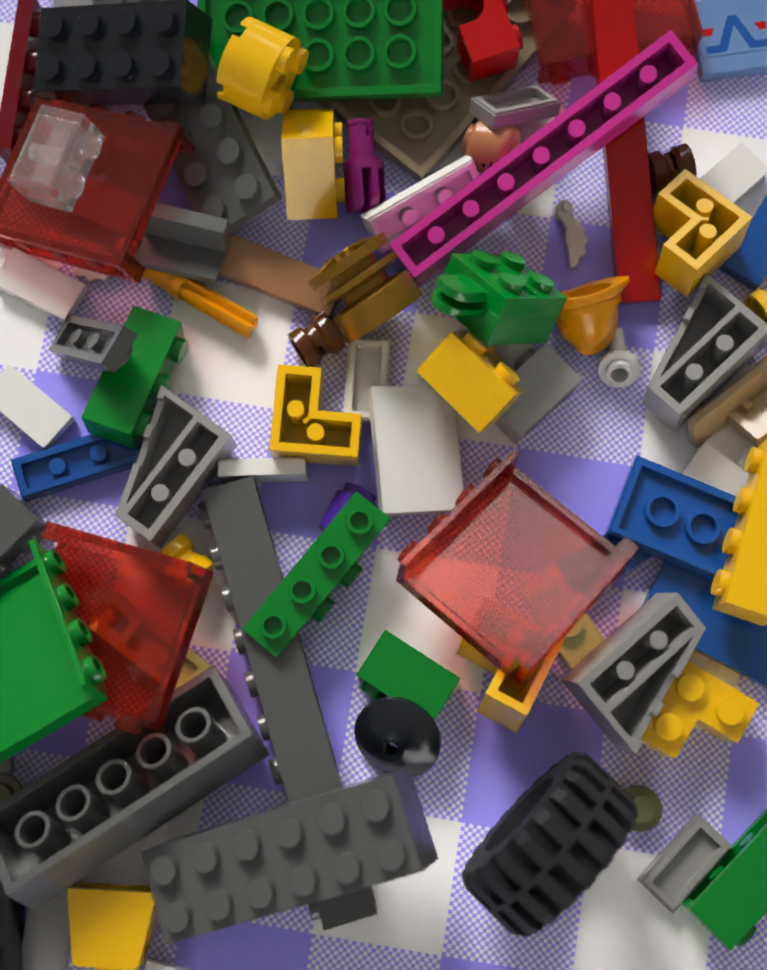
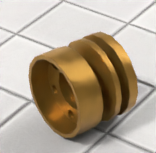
(365, 287)

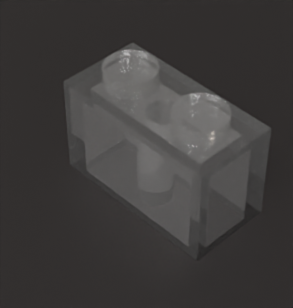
(56, 158)

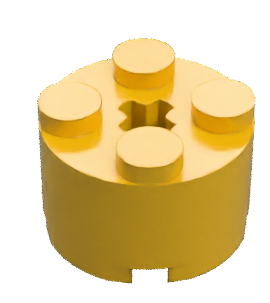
(260, 69)

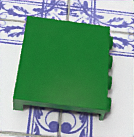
(43, 654)

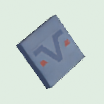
(732, 38)

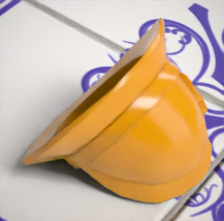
(591, 314)

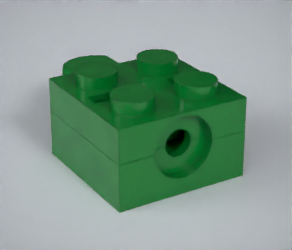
(498, 298)

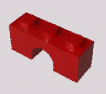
(490, 41)

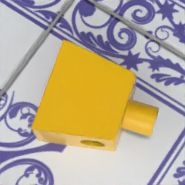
(110, 925)

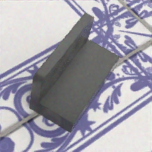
(185, 243)

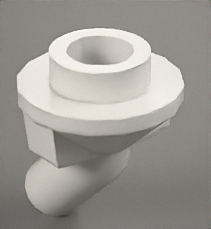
(619, 366)

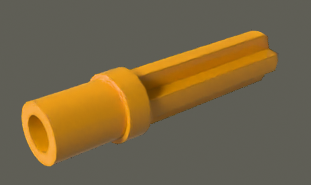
(206, 301)

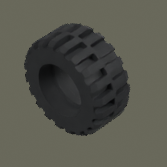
(550, 845)

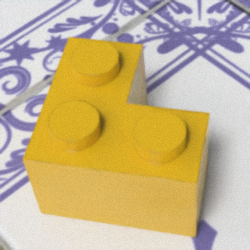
(309, 154)
(701, 231)
(471, 379)
(304, 429)
(504, 699)
(699, 701)

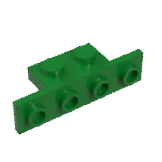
(317, 575)

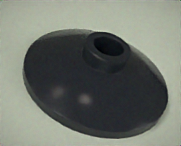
(402, 724)

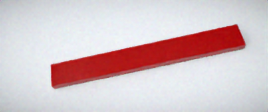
(626, 161)

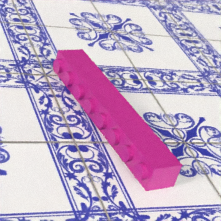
(545, 157)

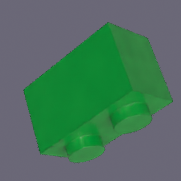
(404, 672)

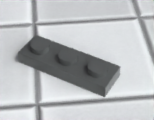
(94, 343)

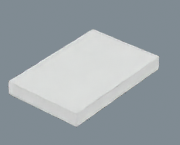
(414, 450)

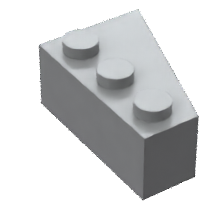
(706, 352)
(172, 467)
(633, 668)

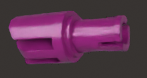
(363, 170)

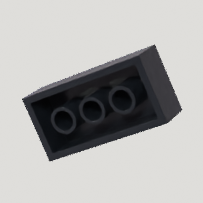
(124, 53)

